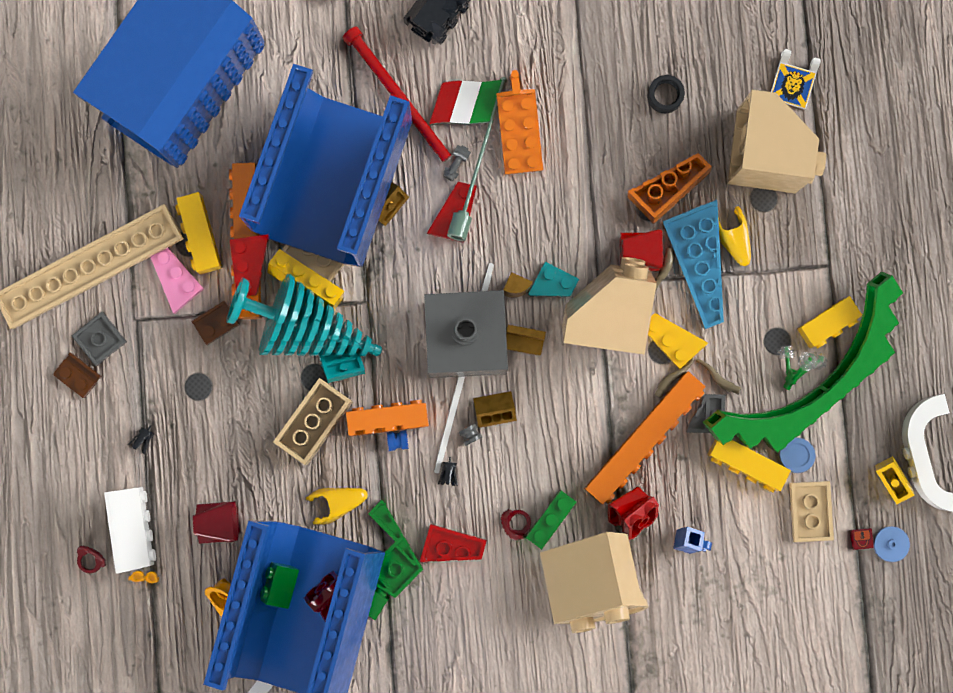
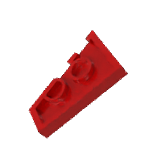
(453, 204)
(248, 260)
(449, 545)

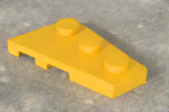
(674, 341)

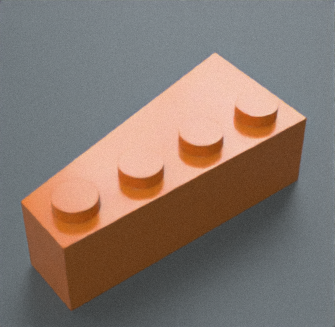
(664, 191)
(387, 419)

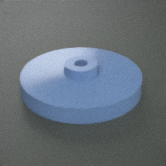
(798, 455)
(891, 544)

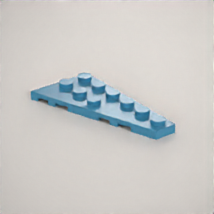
(698, 252)

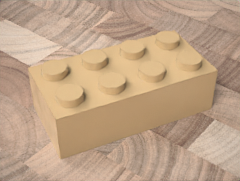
(313, 421)

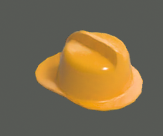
(218, 595)

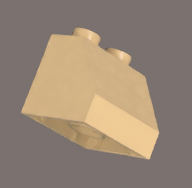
(773, 146)
(613, 309)

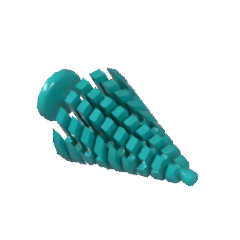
(301, 323)

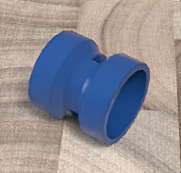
(397, 440)

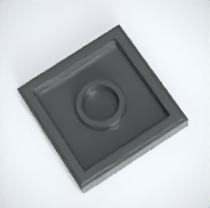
(99, 338)

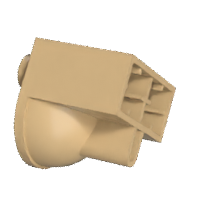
(592, 582)

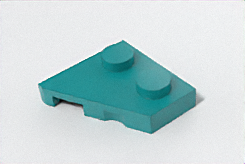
(553, 282)
(341, 366)

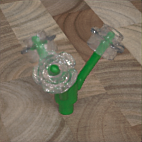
(806, 362)

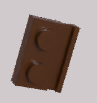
(213, 323)
(77, 375)

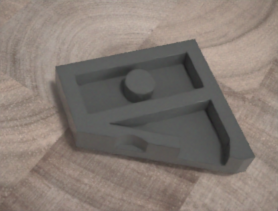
(706, 408)

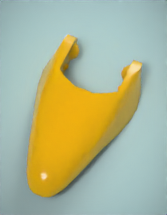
(737, 239)
(339, 501)

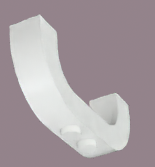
(917, 454)

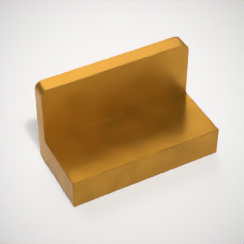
(394, 201)
(525, 340)

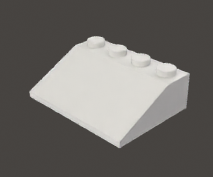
(129, 529)

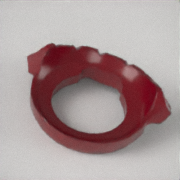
(505, 521)
(84, 550)

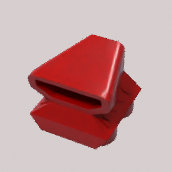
(643, 246)
(633, 512)

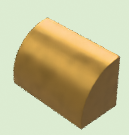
(516, 286)
(495, 409)

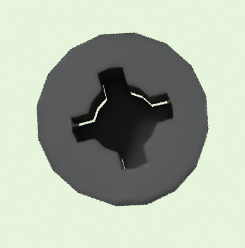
(470, 434)

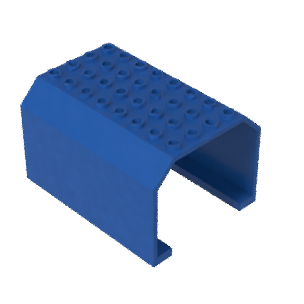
(171, 71)
(325, 172)
(295, 644)

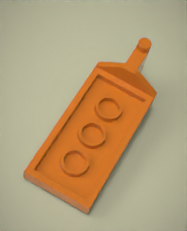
(519, 128)

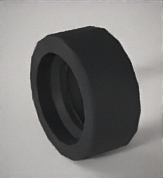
(675, 82)

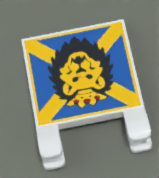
(794, 83)

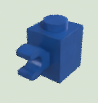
(691, 540)

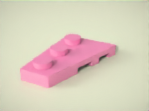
(175, 279)

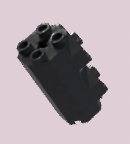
(434, 18)

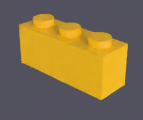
(830, 323)

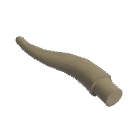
(667, 265)
(665, 383)
(723, 383)

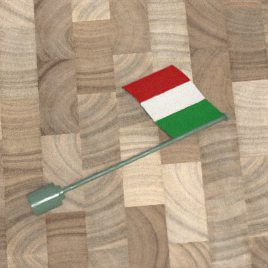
(467, 104)

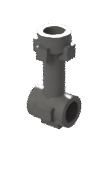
(461, 154)

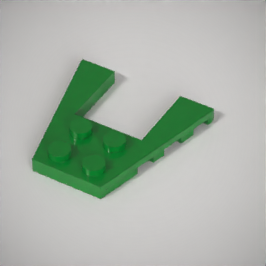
(400, 562)

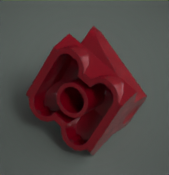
(216, 522)
(321, 595)

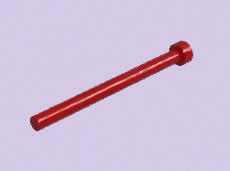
(354, 37)

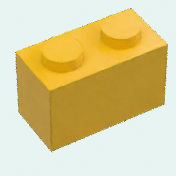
(894, 480)

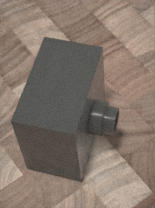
(466, 334)

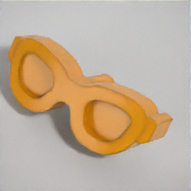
(138, 576)

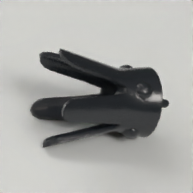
(144, 434)
(448, 473)

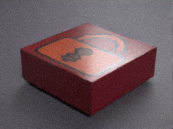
(862, 538)

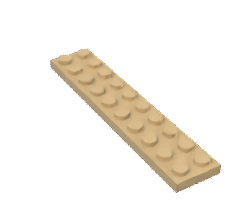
(88, 266)

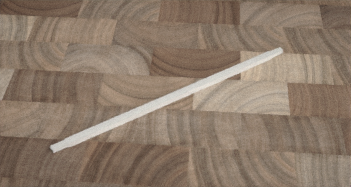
(457, 392)

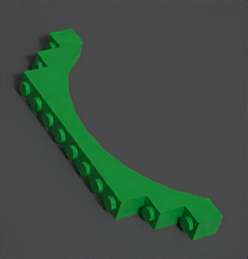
(864, 356)

